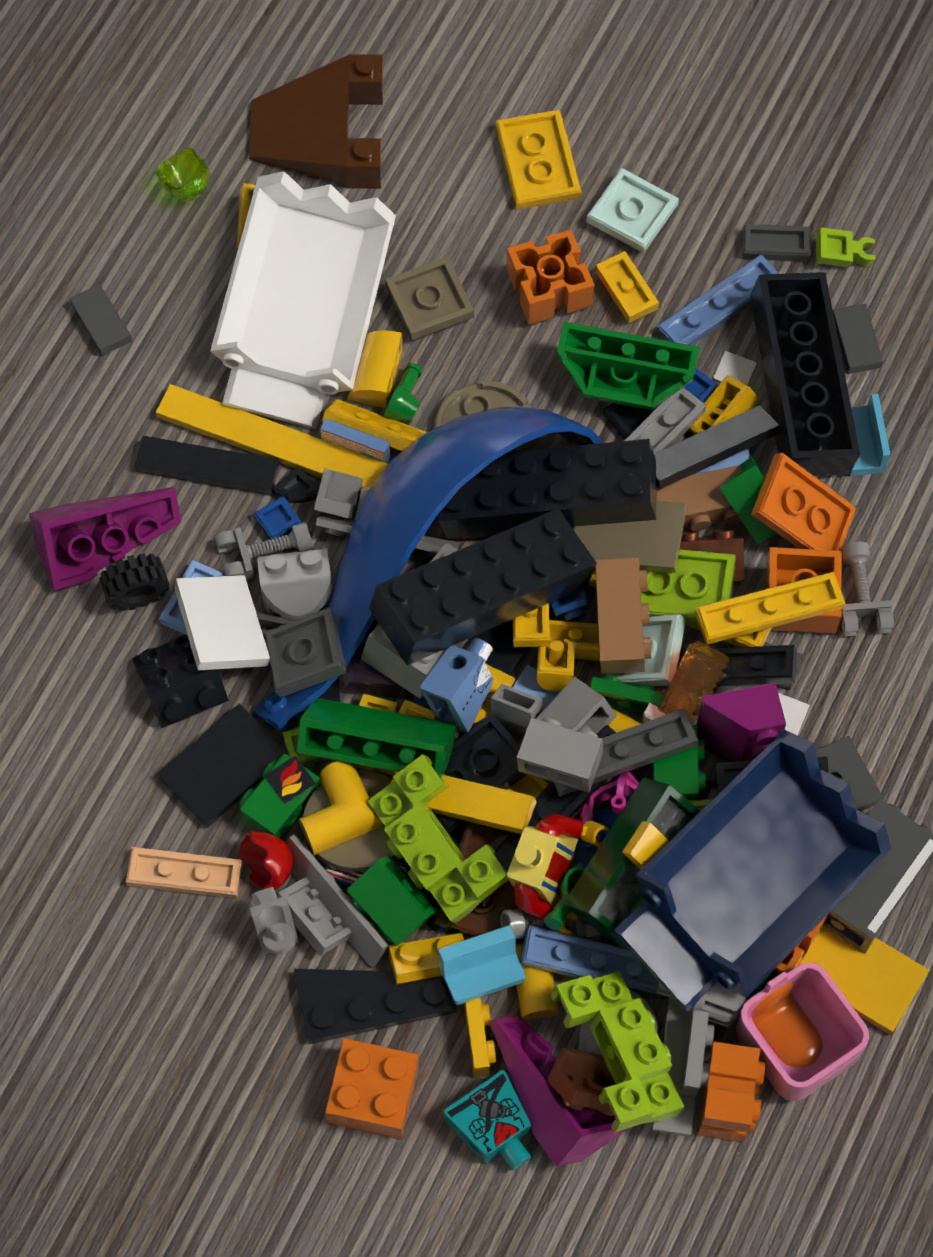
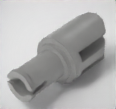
(720, 1004)

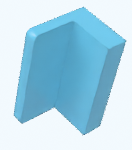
(871, 438)
(481, 965)

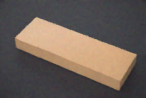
(184, 872)

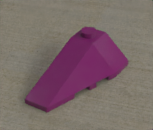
(91, 534)
(562, 1131)

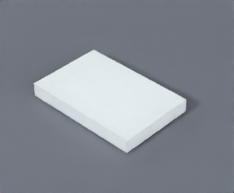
(221, 622)

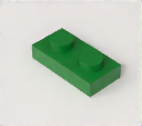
(626, 697)

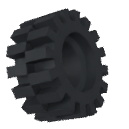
(134, 582)

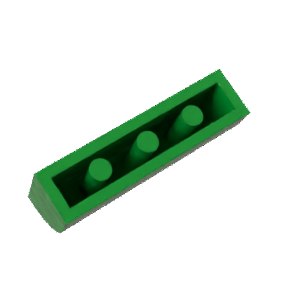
(373, 736)

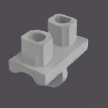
(273, 922)

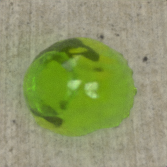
(184, 175)

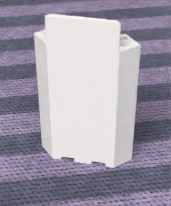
(300, 298)

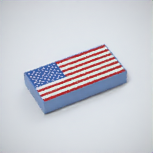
(355, 440)

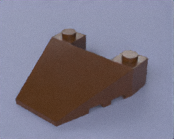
(308, 123)

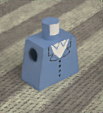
(459, 684)

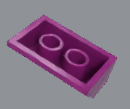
(740, 722)

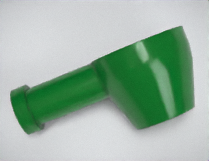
(403, 404)
(555, 919)

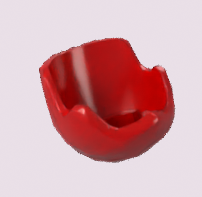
(267, 857)

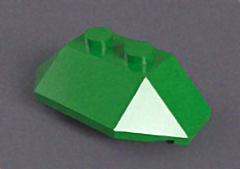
(624, 365)

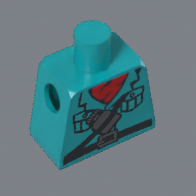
(491, 1121)

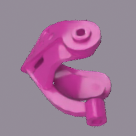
(616, 788)

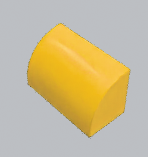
(377, 368)

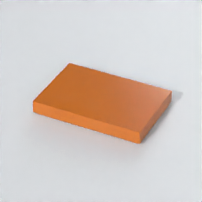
(802, 507)

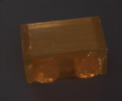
(693, 680)

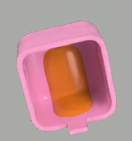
(802, 1031)

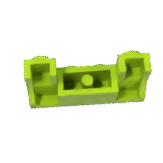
(427, 847)
(629, 1047)

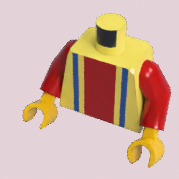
(543, 861)

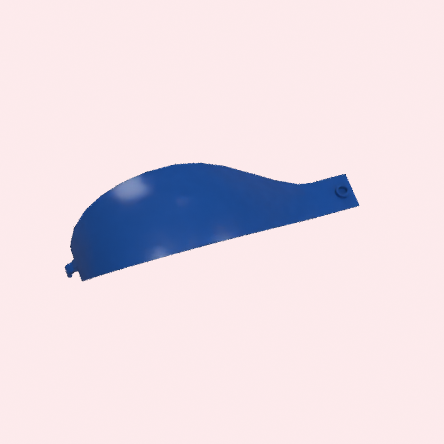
(402, 509)

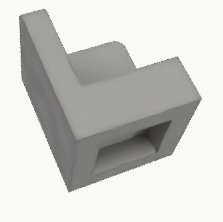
(338, 493)

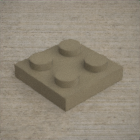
(429, 298)

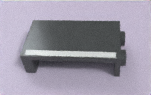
(878, 893)

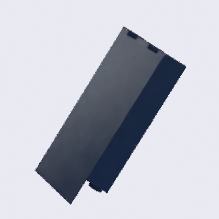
(751, 874)

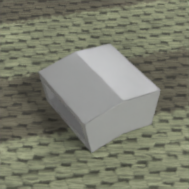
(515, 708)

